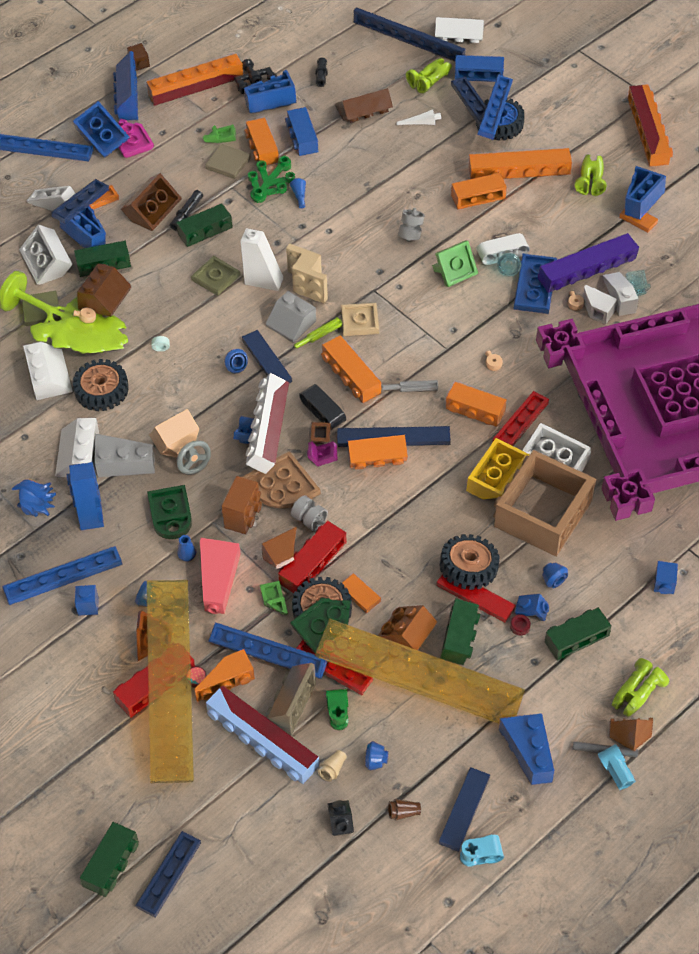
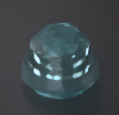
(509, 269)

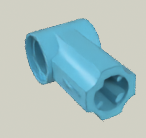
(615, 764)

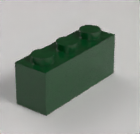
(204, 225)
(111, 254)
(460, 632)
(577, 633)
(109, 859)

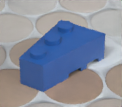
(270, 94)
(643, 192)

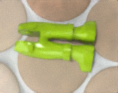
(429, 75)
(587, 168)
(637, 698)

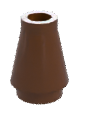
(403, 809)

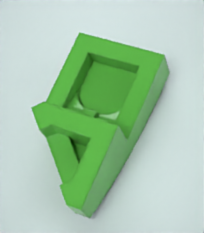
(221, 135)
(273, 597)

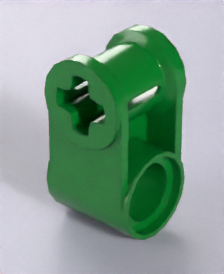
(338, 708)

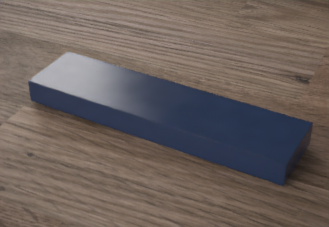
(469, 98)
(80, 201)
(265, 356)
(464, 809)
(168, 874)

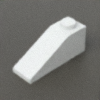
(51, 197)
(623, 291)

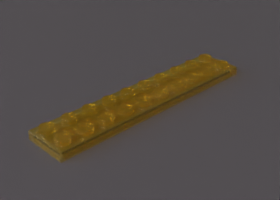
(419, 672)
(169, 682)

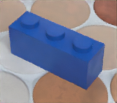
(479, 67)
(301, 131)

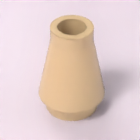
(331, 767)

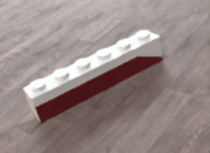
(267, 423)

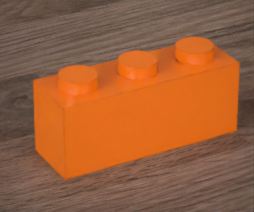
(261, 141)
(478, 191)
(476, 404)
(377, 451)

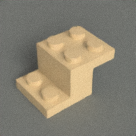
(307, 273)

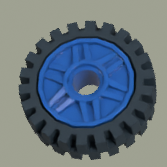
(510, 122)

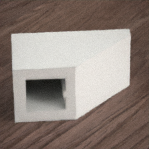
(598, 304)

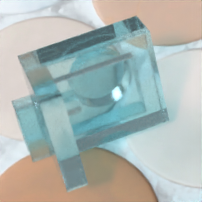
(639, 281)

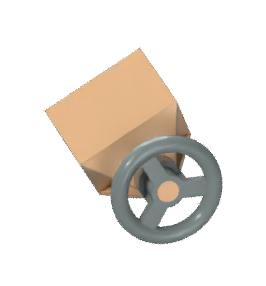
(178, 438)

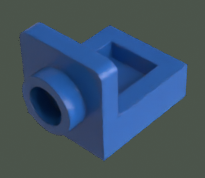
(244, 430)
(532, 605)

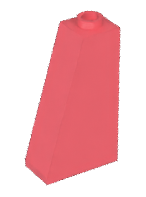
(218, 568)

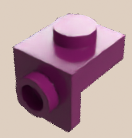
(322, 454)

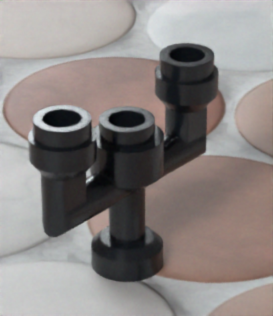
(252, 75)

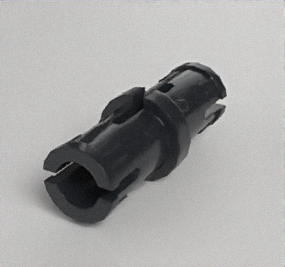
(321, 72)

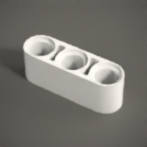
(493, 249)

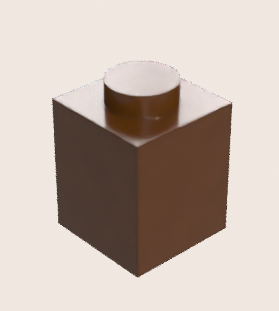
(140, 56)
(319, 432)

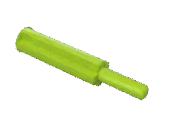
(320, 332)

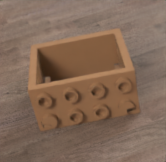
(531, 529)

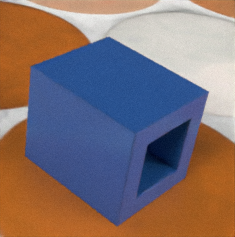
(665, 577)
(86, 600)

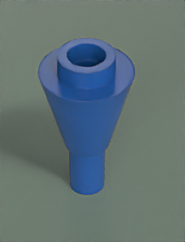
(298, 187)

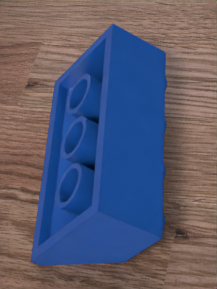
(126, 89)

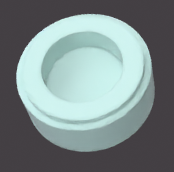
(160, 343)

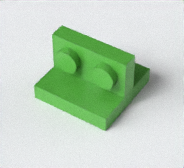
(455, 263)

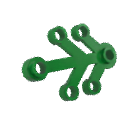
(260, 193)

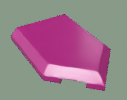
(139, 139)

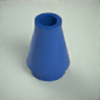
(186, 549)

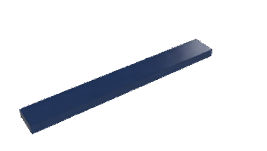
(407, 34)

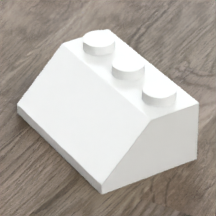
(459, 29)
(45, 255)
(47, 370)
(76, 444)
(559, 447)

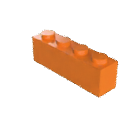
(351, 369)

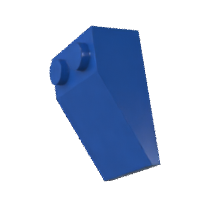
(100, 129)

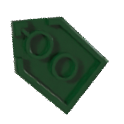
(313, 621)

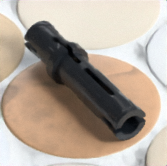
(195, 198)

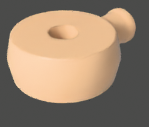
(575, 302)
(86, 315)
(493, 361)

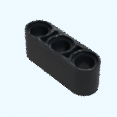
(322, 406)

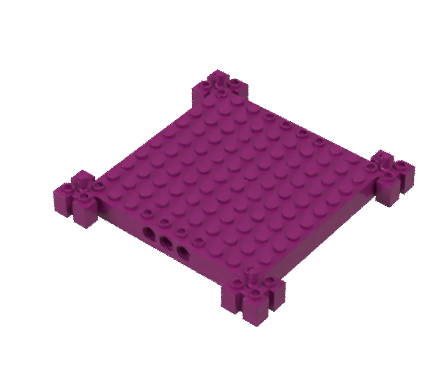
(640, 397)

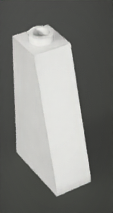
(259, 262)

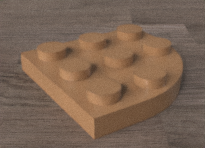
(284, 483)

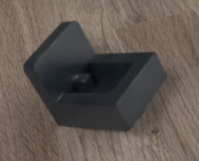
(340, 817)

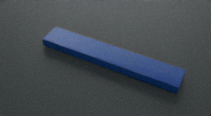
(495, 107)
(45, 147)
(62, 575)
(264, 648)

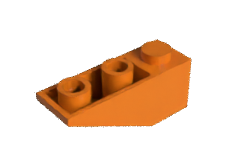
(229, 672)

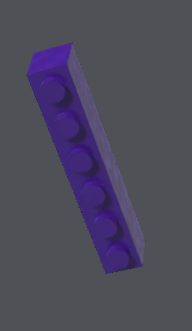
(588, 262)

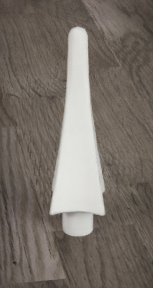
(426, 118)

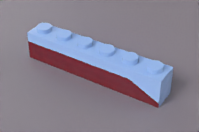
(262, 734)

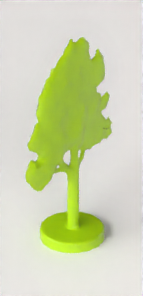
(70, 330)

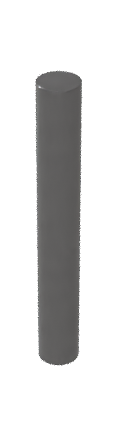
(597, 748)

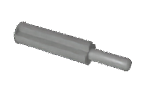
(407, 386)

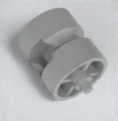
(411, 224)
(306, 511)

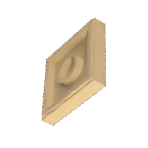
(360, 319)

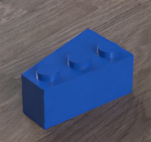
(85, 229)
(85, 495)
(530, 745)

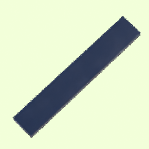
(414, 435)

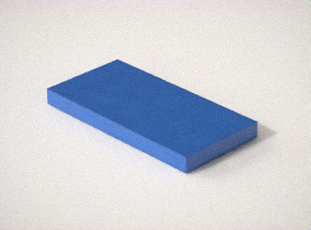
(530, 292)

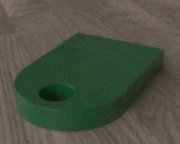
(169, 509)

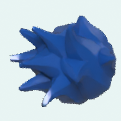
(34, 497)

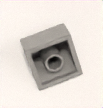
(291, 316)

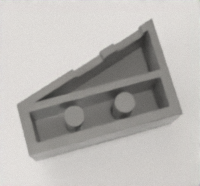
(122, 457)

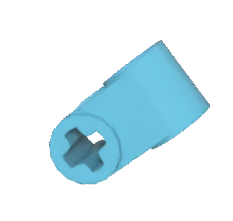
(484, 851)

